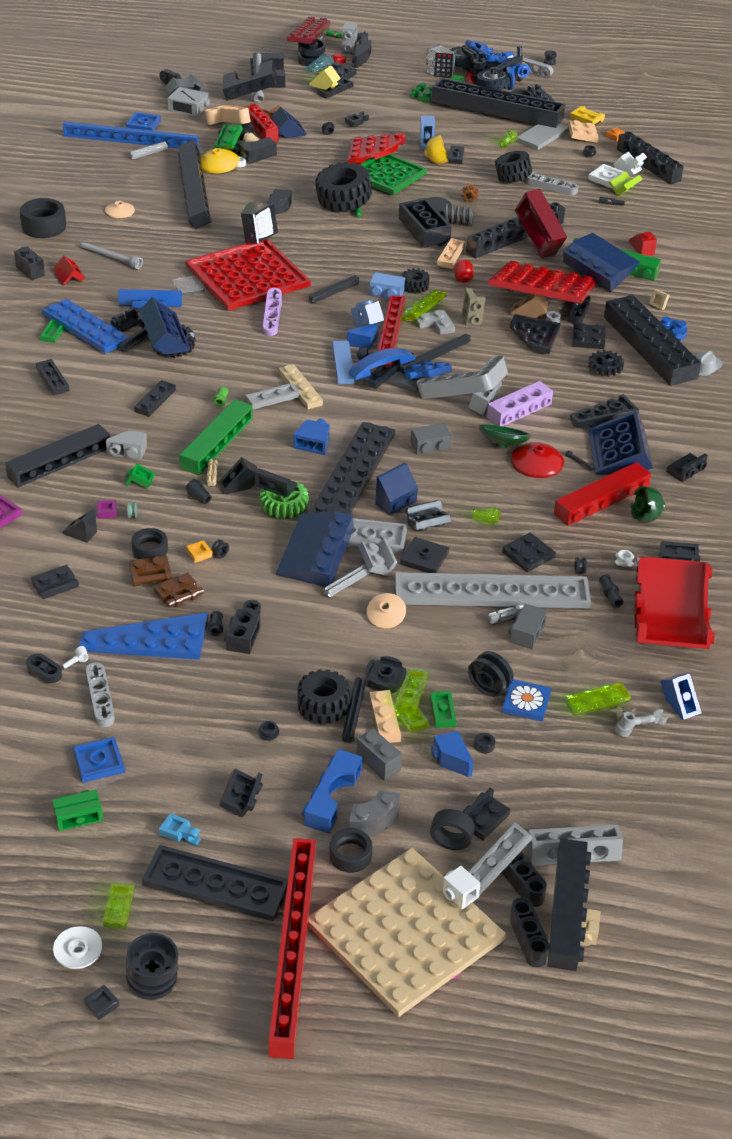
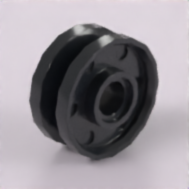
(490, 673)

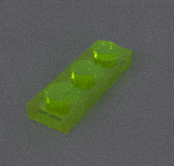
(597, 699)

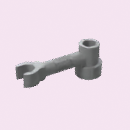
(628, 721)

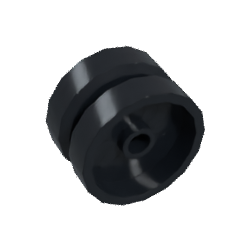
(310, 52)

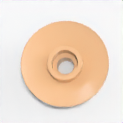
(119, 209)
(388, 617)

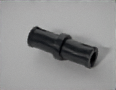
(611, 591)

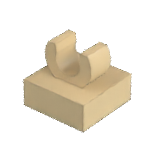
(659, 299)

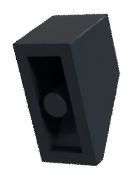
(239, 477)

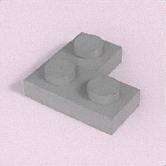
(438, 319)

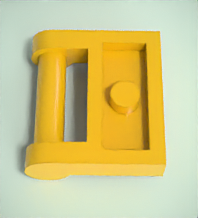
(586, 116)

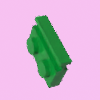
(228, 136)

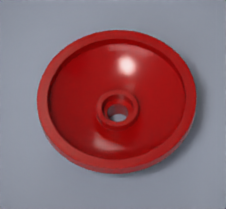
(537, 460)

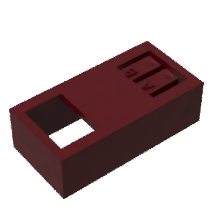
(540, 223)

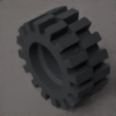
(416, 280)

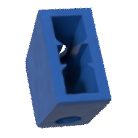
(312, 436)

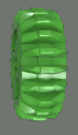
(284, 507)

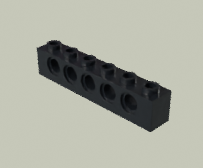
(656, 161)

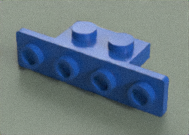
(139, 298)

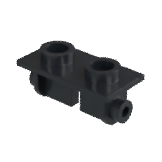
(125, 321)

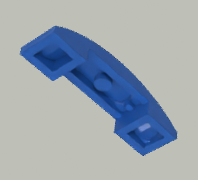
(362, 368)

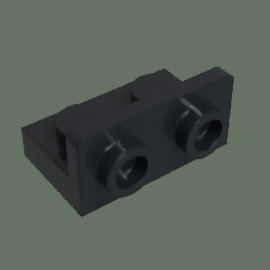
(687, 466)
(486, 813)

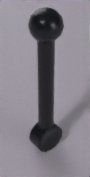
(570, 454)

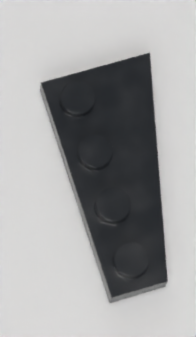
(603, 413)

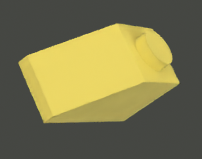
(326, 79)

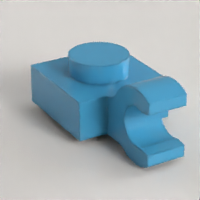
(178, 828)

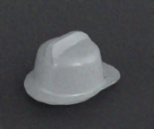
(709, 362)

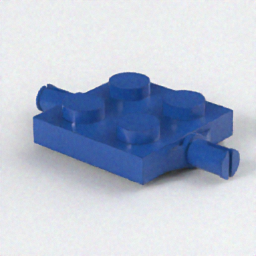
(427, 369)

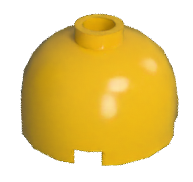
(436, 150)

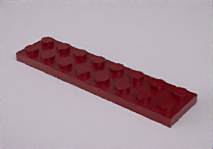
(308, 30)

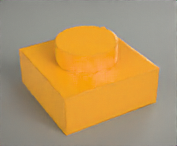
(199, 551)

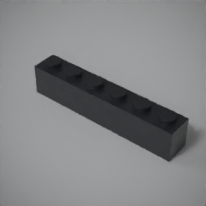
(57, 455)
(568, 905)

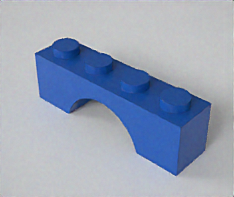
(341, 772)

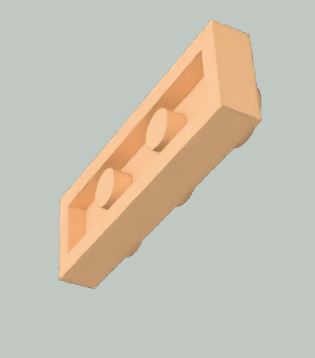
(451, 253)
(385, 715)

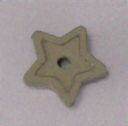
(621, 710)

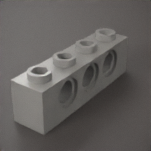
(603, 841)

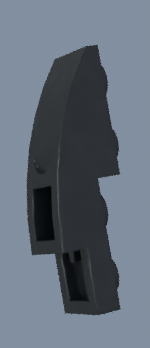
(362, 52)

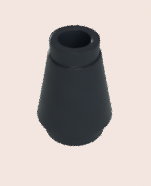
(198, 491)

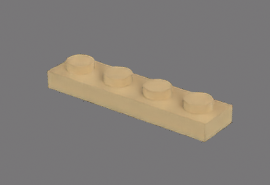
(307, 393)

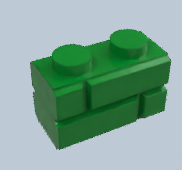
(77, 810)

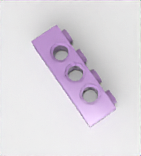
(519, 403)

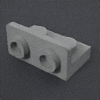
(378, 557)

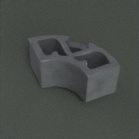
(189, 82)
(376, 813)

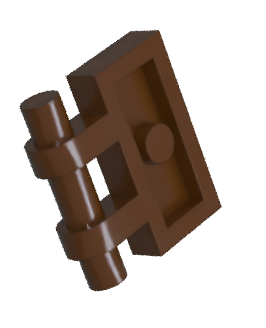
(178, 590)

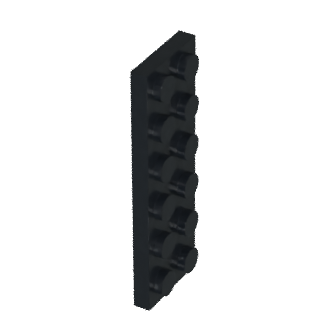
(215, 882)

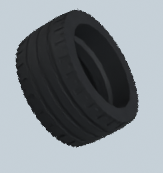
(43, 218)

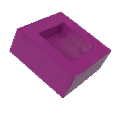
(106, 509)

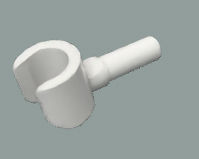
(81, 656)

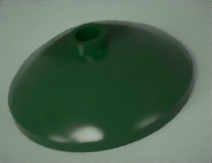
(504, 435)

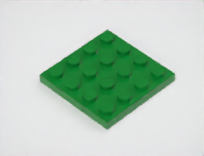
(392, 173)

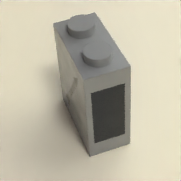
(188, 101)

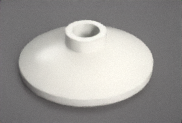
(74, 940)

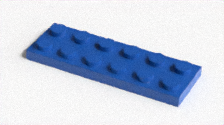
(85, 325)

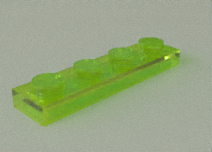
(424, 305)

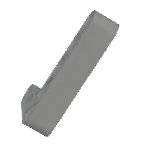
(465, 382)

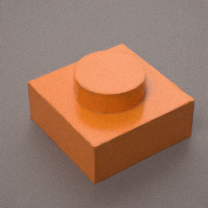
(614, 133)

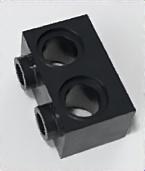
(242, 631)

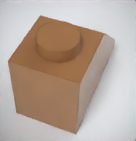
(530, 306)

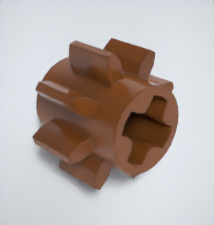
(470, 192)

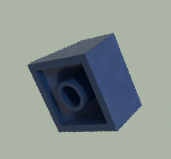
(287, 124)
(396, 489)

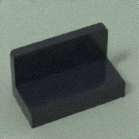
(274, 483)

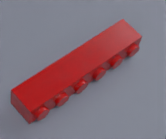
(601, 494)

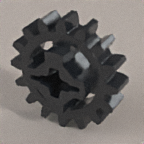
(606, 363)

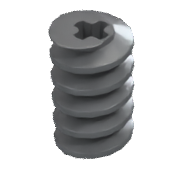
(459, 214)

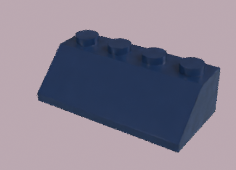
(163, 328)

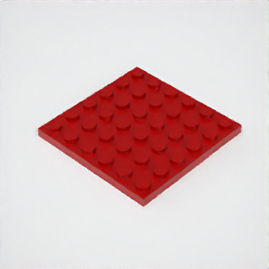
(247, 273)
(543, 281)

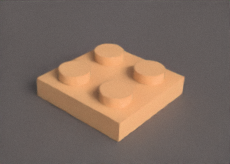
(583, 131)

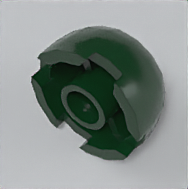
(647, 504)

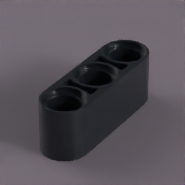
(526, 880)
(529, 932)

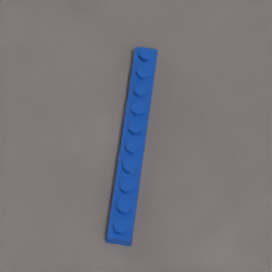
(125, 135)

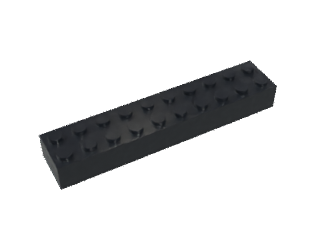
(497, 103)

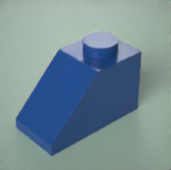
(681, 695)
(452, 753)

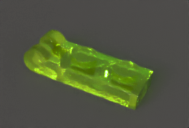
(412, 688)

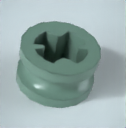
(132, 509)

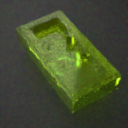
(411, 718)
(118, 905)

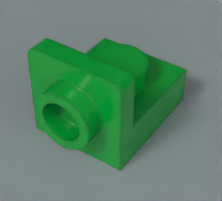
(139, 475)

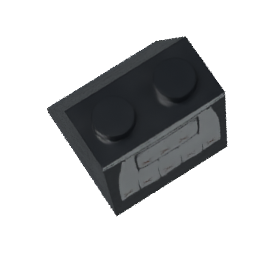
(258, 222)

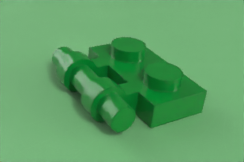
(422, 92)

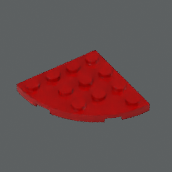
(374, 146)

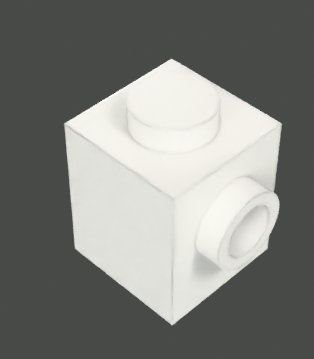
(461, 887)

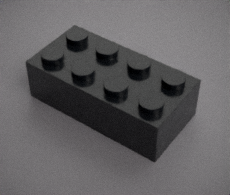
(424, 222)

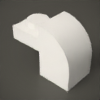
(629, 164)

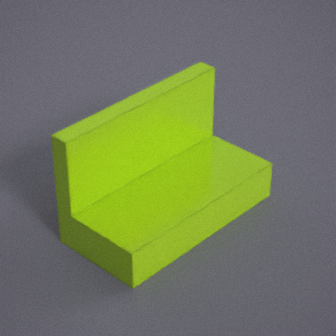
(624, 183)

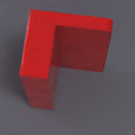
(66, 269)

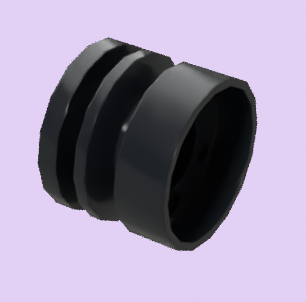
(152, 966)

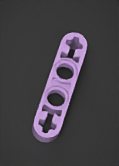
(274, 300)

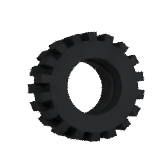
(513, 166)
(323, 696)

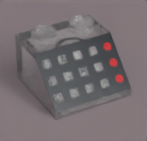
(440, 61)

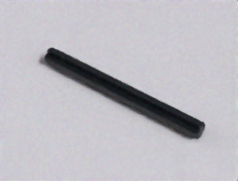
(437, 352)

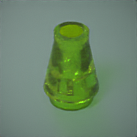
(509, 138)
(489, 515)

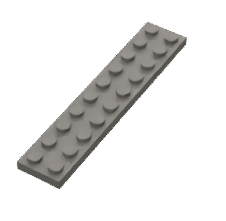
(493, 590)

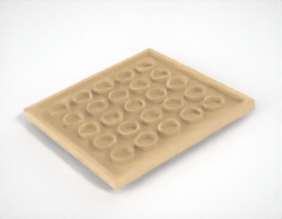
(404, 932)

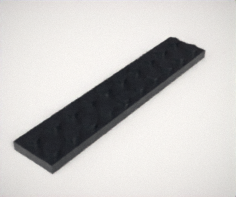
(354, 469)

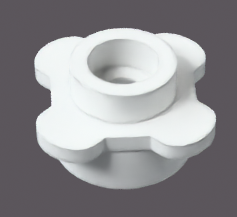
(624, 558)

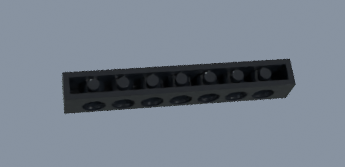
(503, 234)

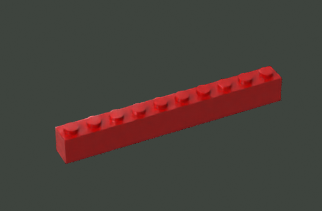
(292, 950)

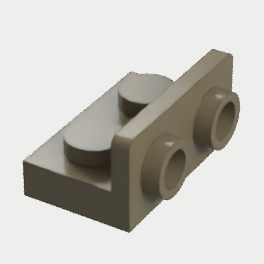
(473, 308)

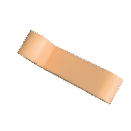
(228, 114)

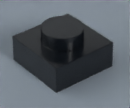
(101, 1002)

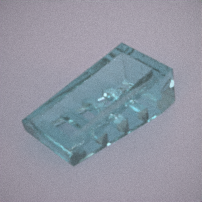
(320, 63)

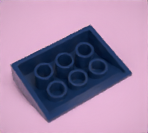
(599, 259)
(619, 444)
(317, 547)

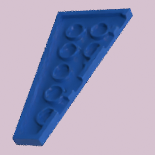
(168, 638)

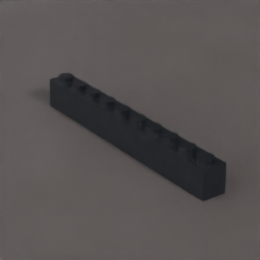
(194, 185)

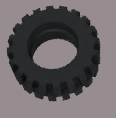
(343, 186)

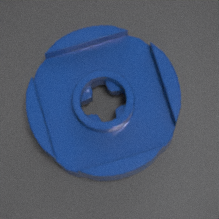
(676, 327)

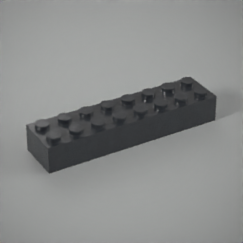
(652, 340)

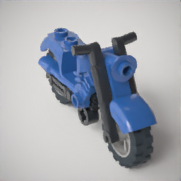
(491, 69)

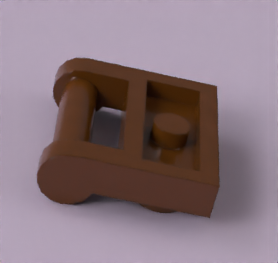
(150, 570)

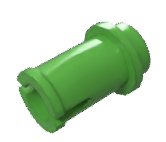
(220, 399)

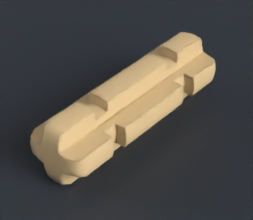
(212, 472)

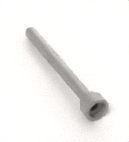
(259, 95)
(135, 262)

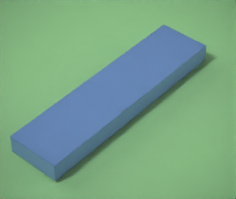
(343, 362)

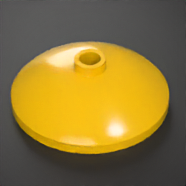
(219, 160)

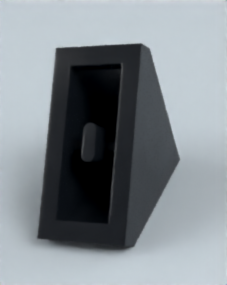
(83, 527)

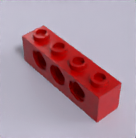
(261, 123)

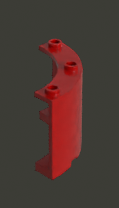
(673, 602)

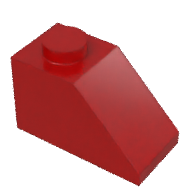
(644, 243)

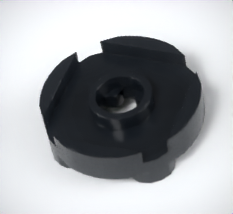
(381, 682)

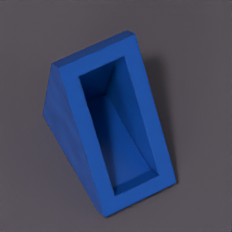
(362, 336)

